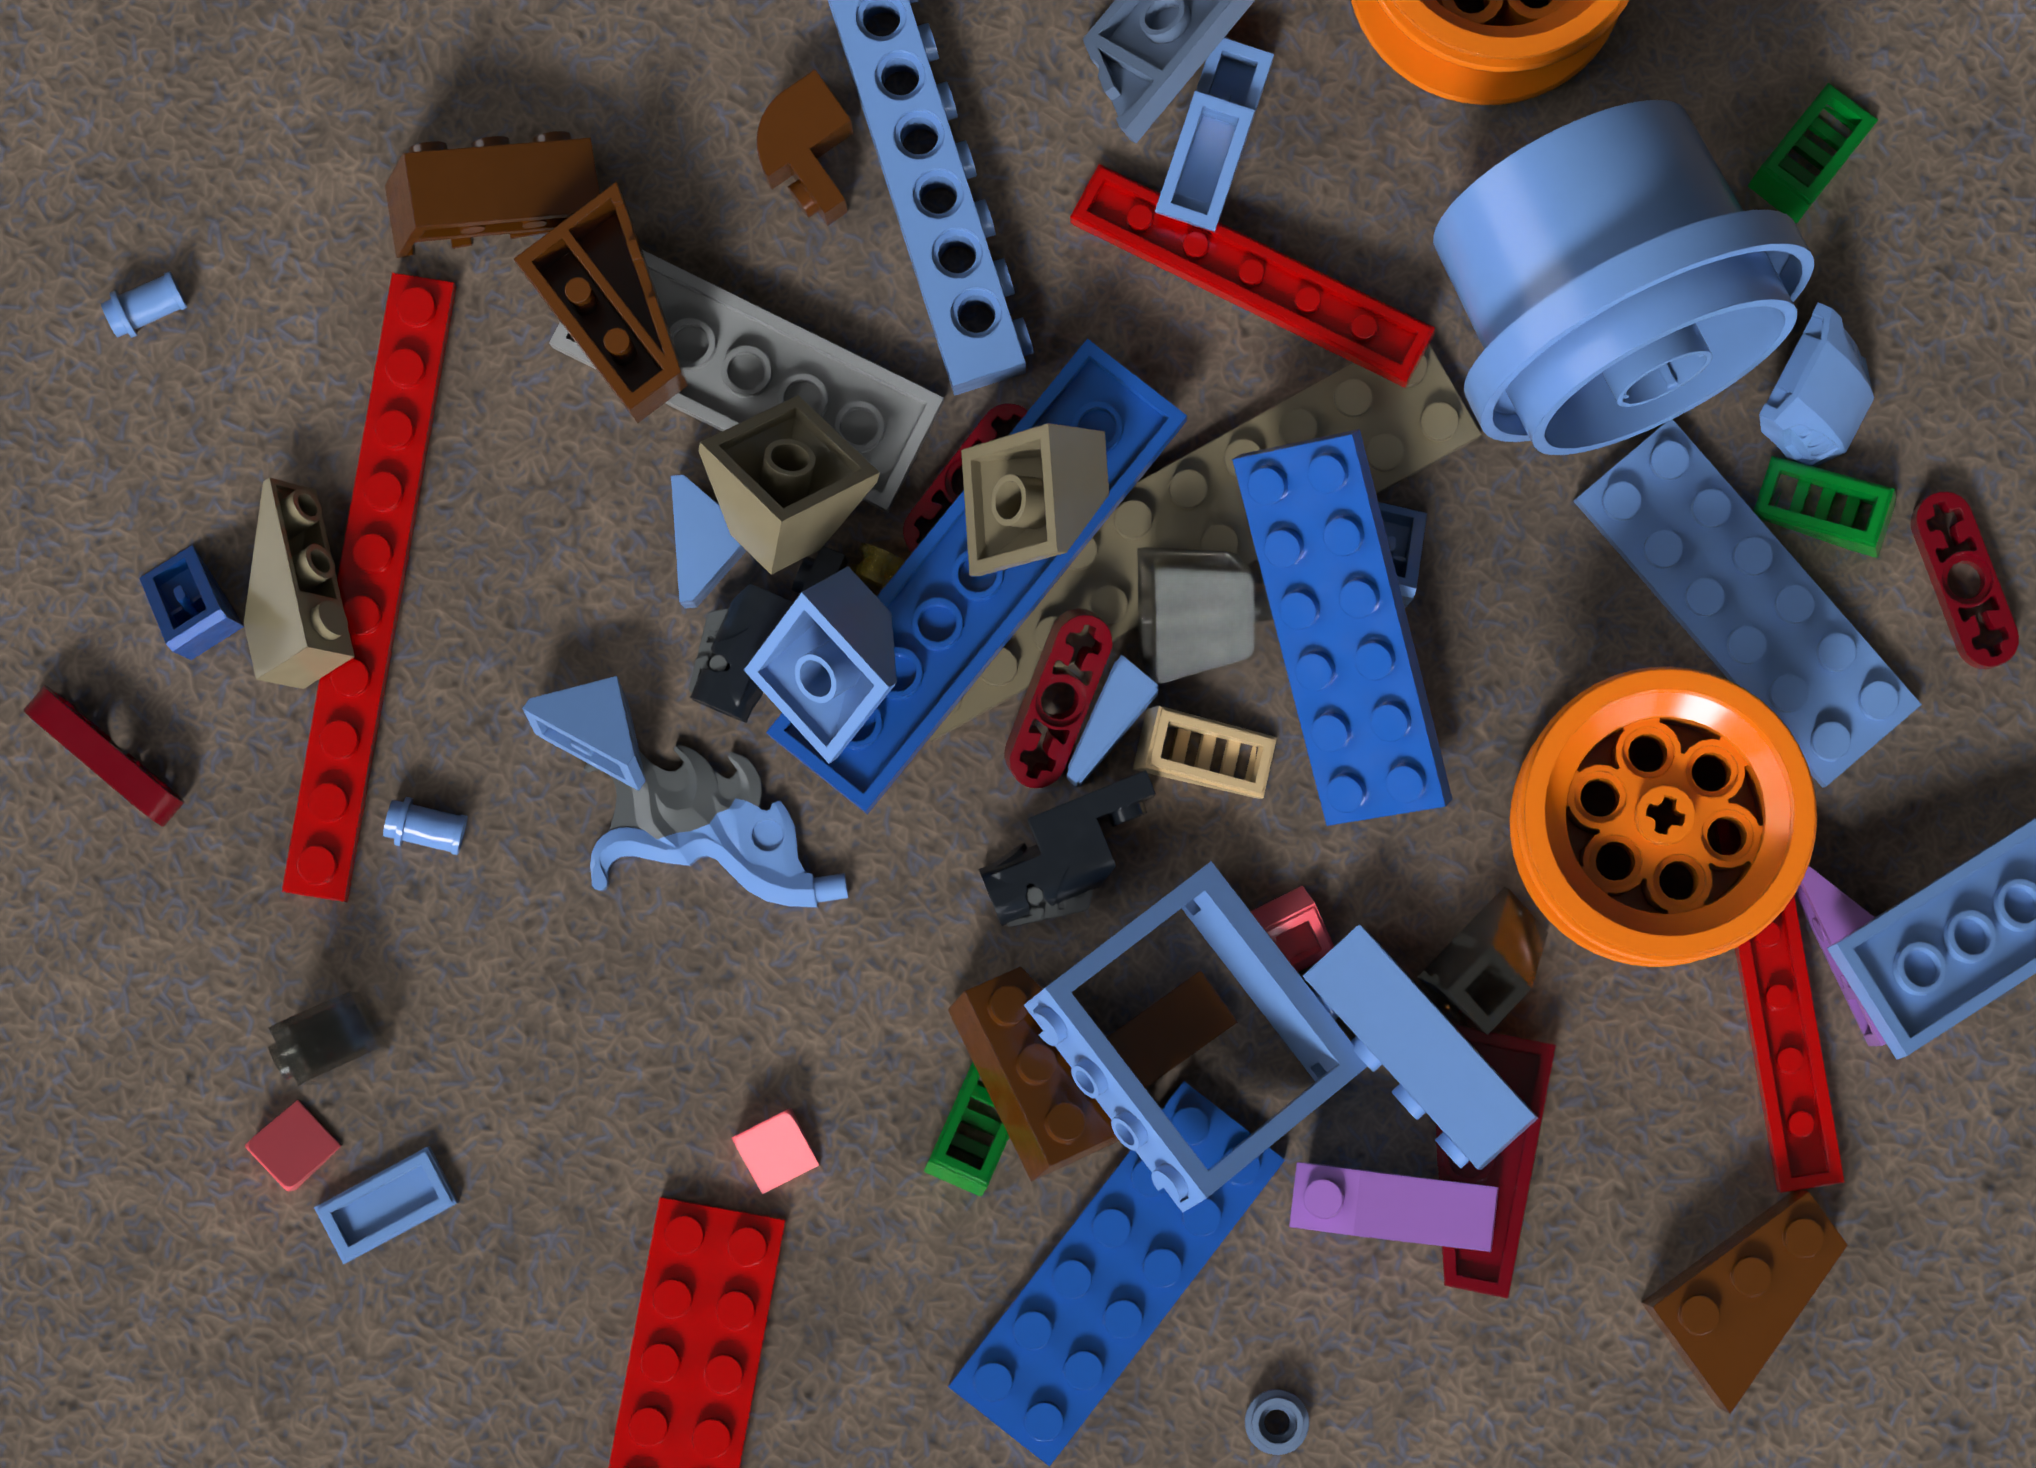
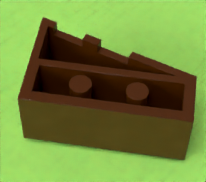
(606, 300)
(1027, 1077)
(1746, 1295)

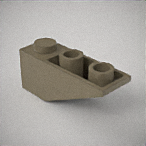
(293, 595)

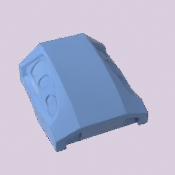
(1819, 393)

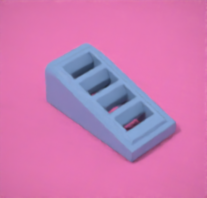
(1118, 707)

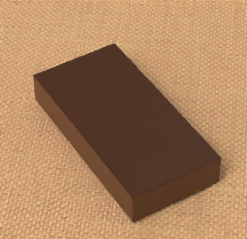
(1172, 1029)

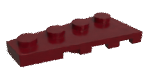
(1527, 1070)

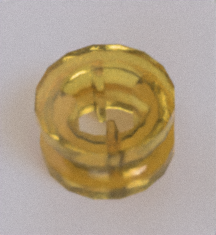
(876, 565)

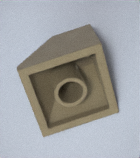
(785, 482)
(1031, 494)

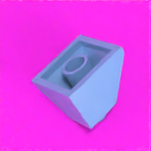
(829, 661)

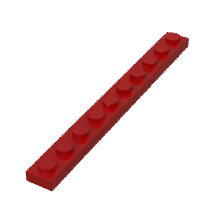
(370, 586)

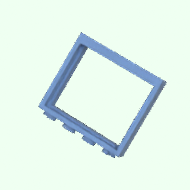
(1268, 982)

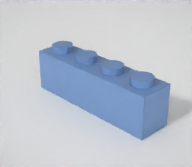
(1421, 1050)

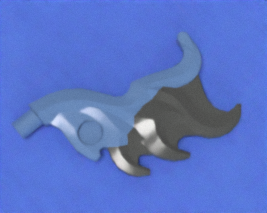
(705, 815)

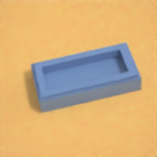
(386, 1205)

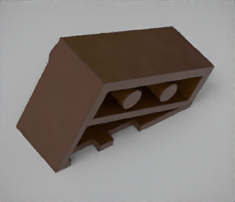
(488, 189)

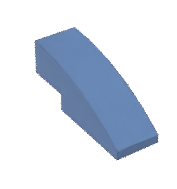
(1214, 134)

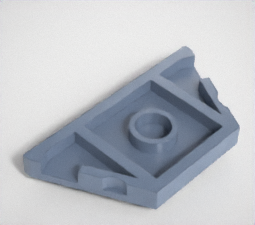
(1153, 50)

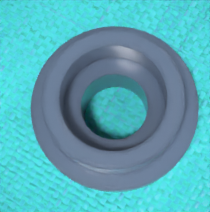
(1287, 1440)

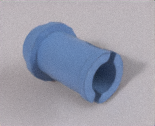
(143, 305)
(424, 826)

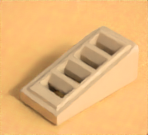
(1152, 741)

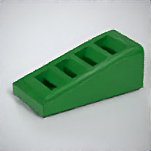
(1790, 185)
(1843, 534)
(953, 1170)

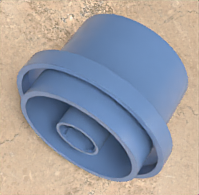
(1614, 280)

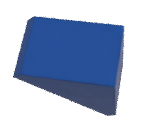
(189, 604)

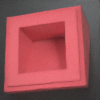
(1295, 928)
(293, 1146)
(776, 1150)

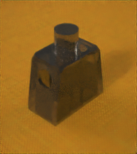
(1195, 611)

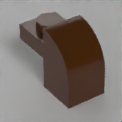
(794, 133)

